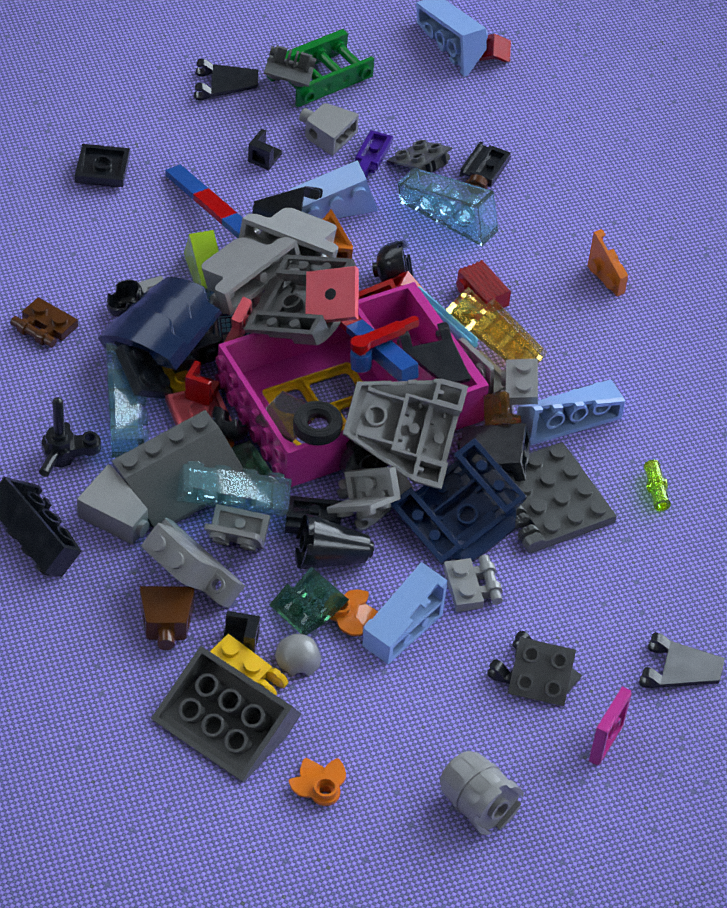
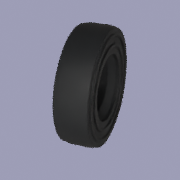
(315, 436)

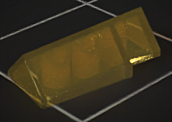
(495, 327)

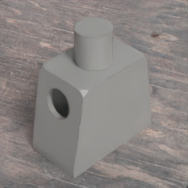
(329, 126)

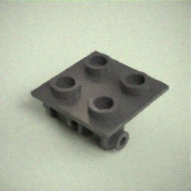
(295, 72)
(422, 156)
(541, 671)

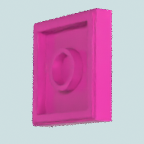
(610, 726)

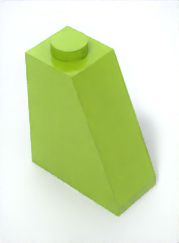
(198, 249)

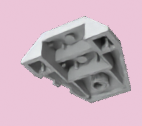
(407, 424)

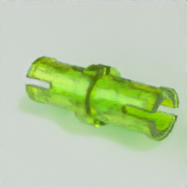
(657, 485)

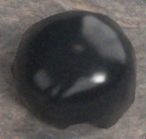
(126, 294)
(231, 430)

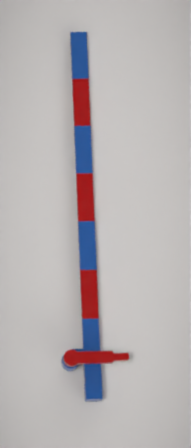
(365, 342)

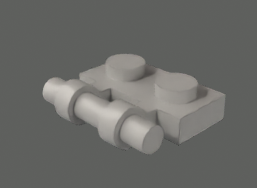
(464, 583)

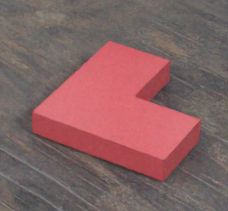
(240, 319)

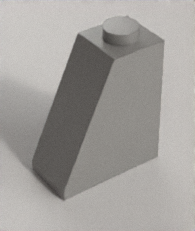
(113, 506)

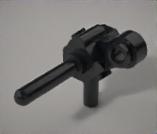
(62, 445)

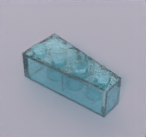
(451, 203)

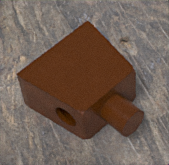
(166, 613)

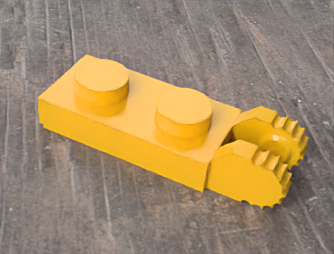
(249, 663)

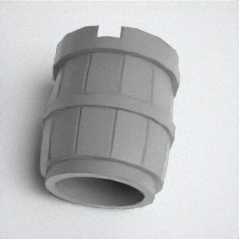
(480, 791)

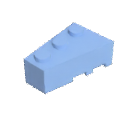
(343, 192)
(406, 614)

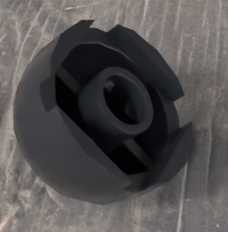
(392, 261)

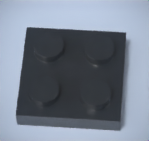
(102, 165)
(143, 372)

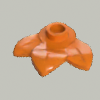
(354, 613)
(318, 779)

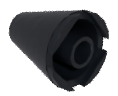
(330, 544)

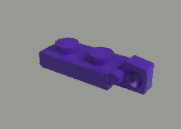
(373, 151)

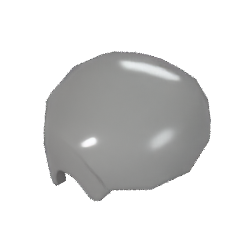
(298, 654)

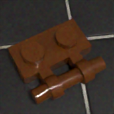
(49, 319)

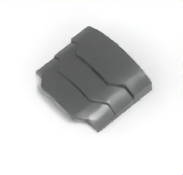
(283, 303)

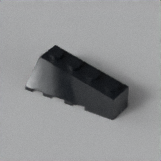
(36, 527)

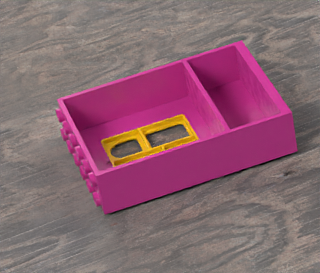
(261, 367)

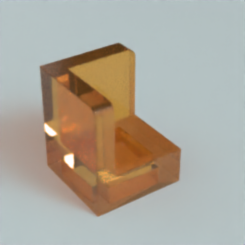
(498, 409)

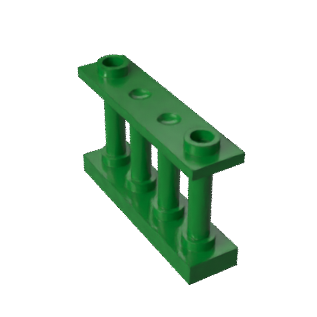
(323, 50)

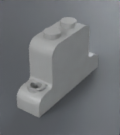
(312, 234)
(244, 269)
(191, 562)

